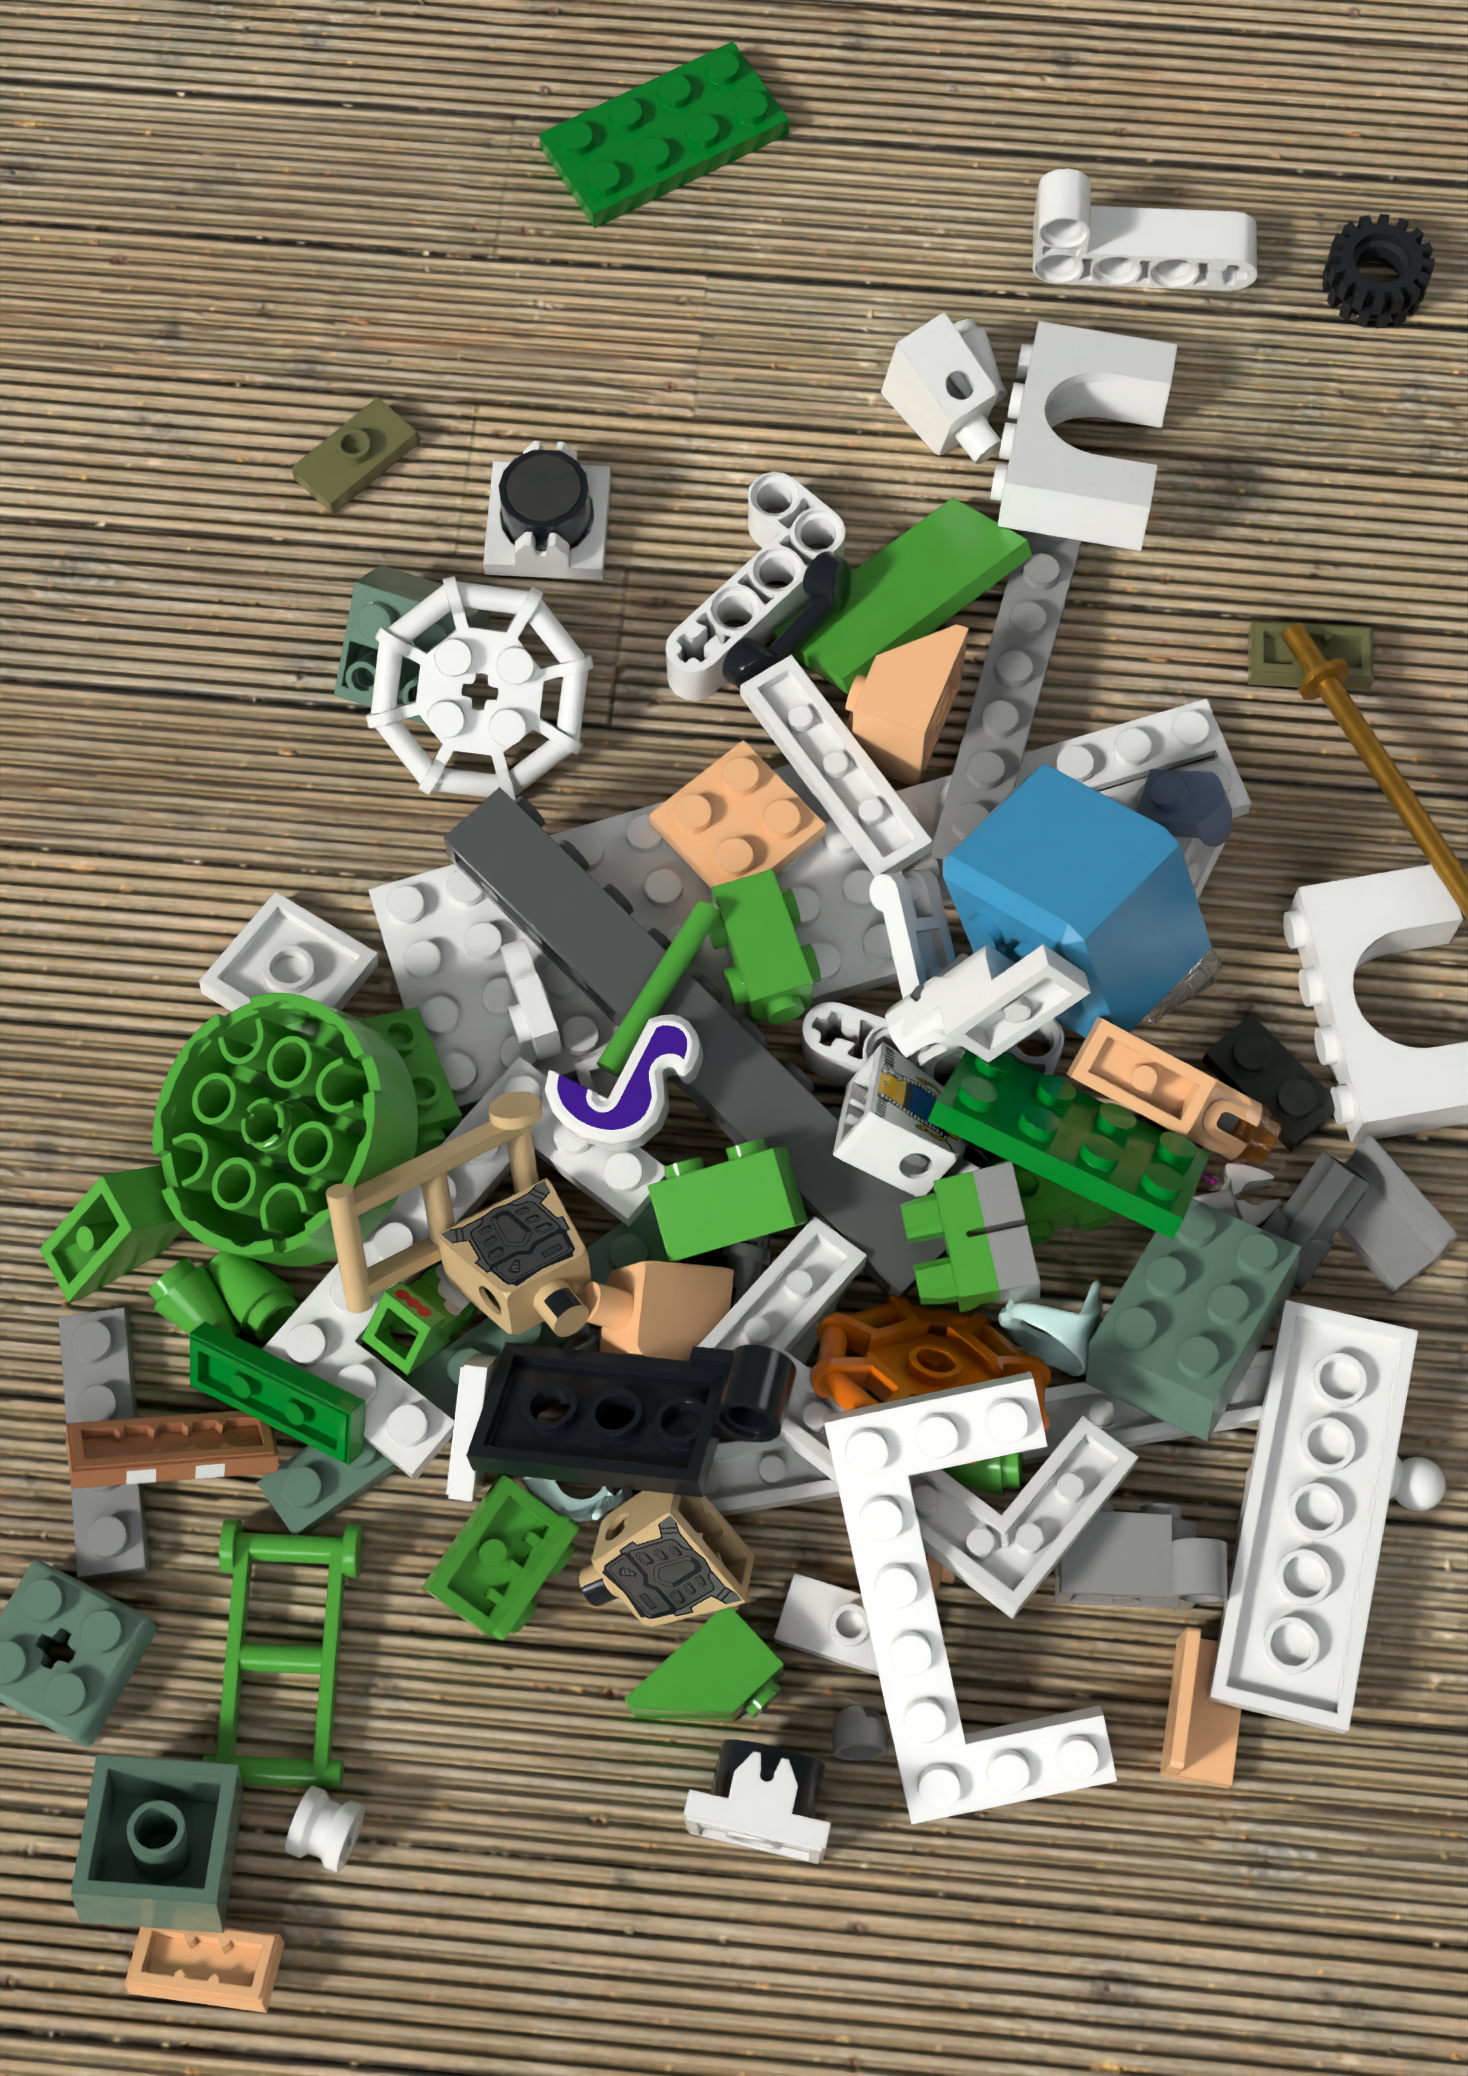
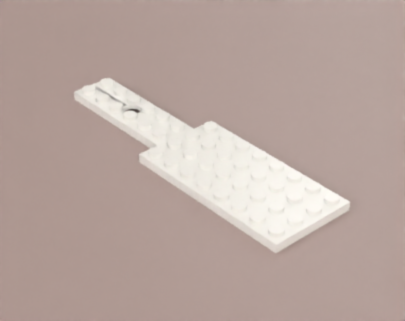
(449, 934)

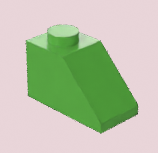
(111, 1231)
(711, 1676)

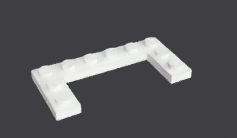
(328, 1337)
(872, 1460)
(991, 1552)

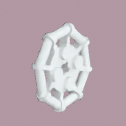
(455, 663)

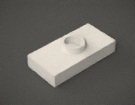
(473, 1388)
(826, 1624)

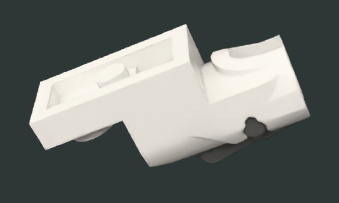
(984, 1003)

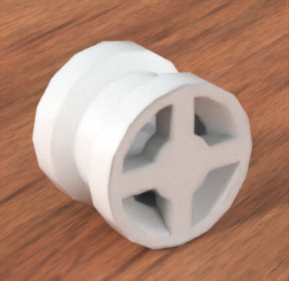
(325, 1829)

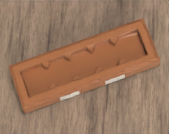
(169, 1449)

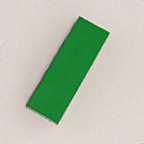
(277, 1393)

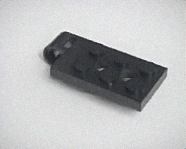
(675, 1426)

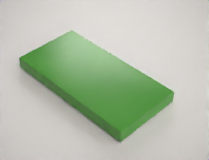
(911, 590)

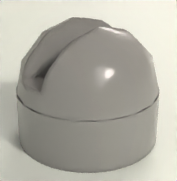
(859, 1734)

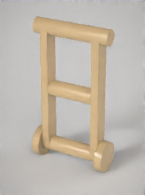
(509, 1122)

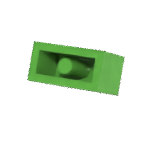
(728, 1201)

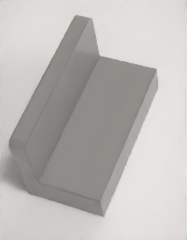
(1394, 1223)

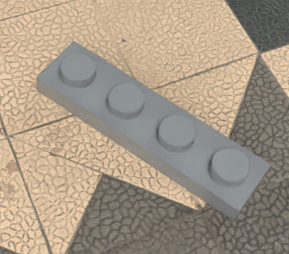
(101, 1387)

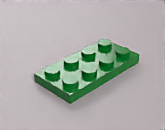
(663, 134)
(1072, 1139)

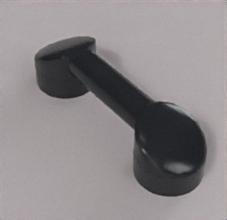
(829, 584)

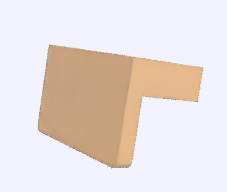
(1198, 1732)

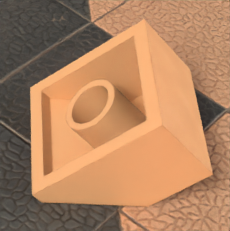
(907, 702)

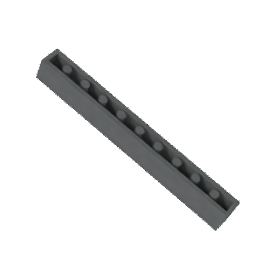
(739, 1082)

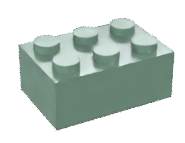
(1193, 1318)

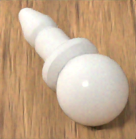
(1417, 1483)

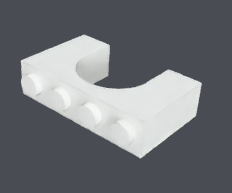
(1055, 485)
(1337, 929)

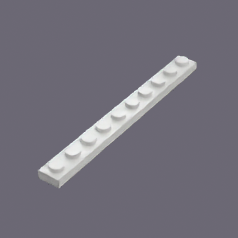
(774, 1475)

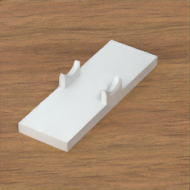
(1313, 1517)

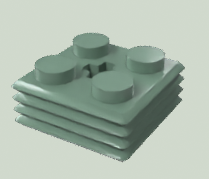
(106, 1643)

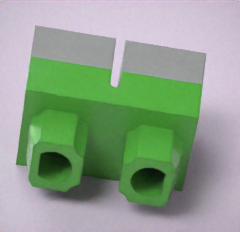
(983, 1238)

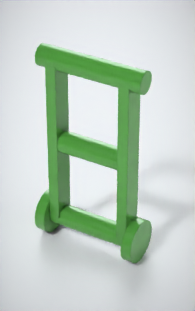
(236, 1557)

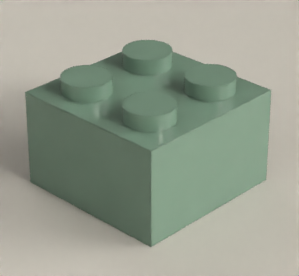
(158, 1843)

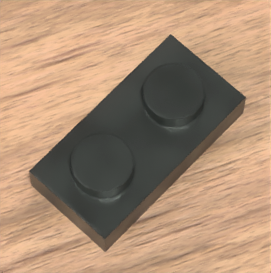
(1268, 1073)

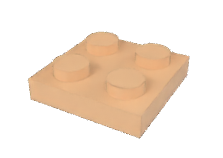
(737, 820)

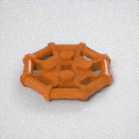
(913, 1354)

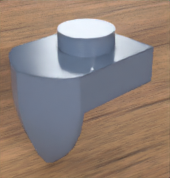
(1188, 805)

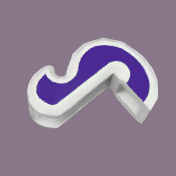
(639, 1097)

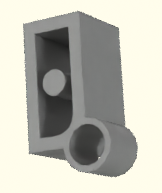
(1142, 1562)

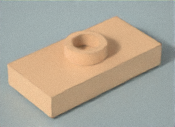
(206, 1967)

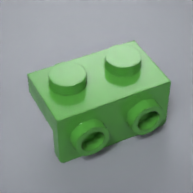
(502, 1559)

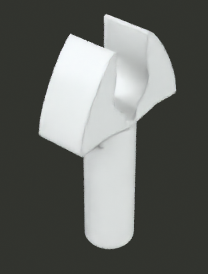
(1238, 1179)

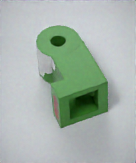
(427, 1310)

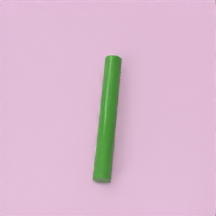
(658, 987)

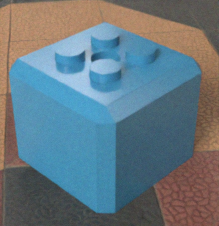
(1088, 884)

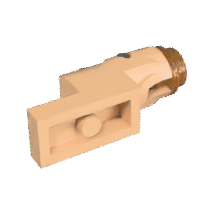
(1175, 1094)

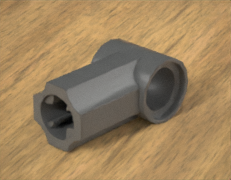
(1317, 1212)

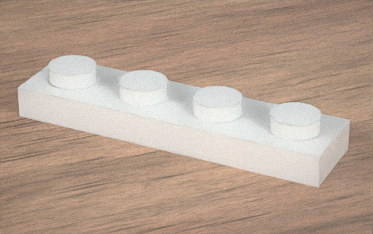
(835, 768)

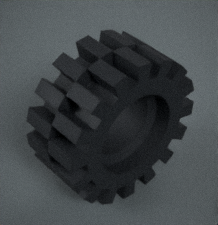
(1385, 245)

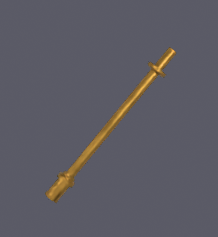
(1325, 681)

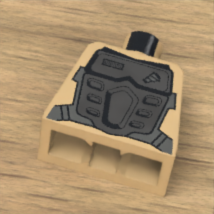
(521, 1262)
(667, 1559)

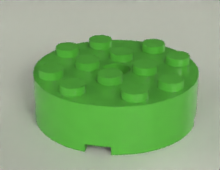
(272, 1116)

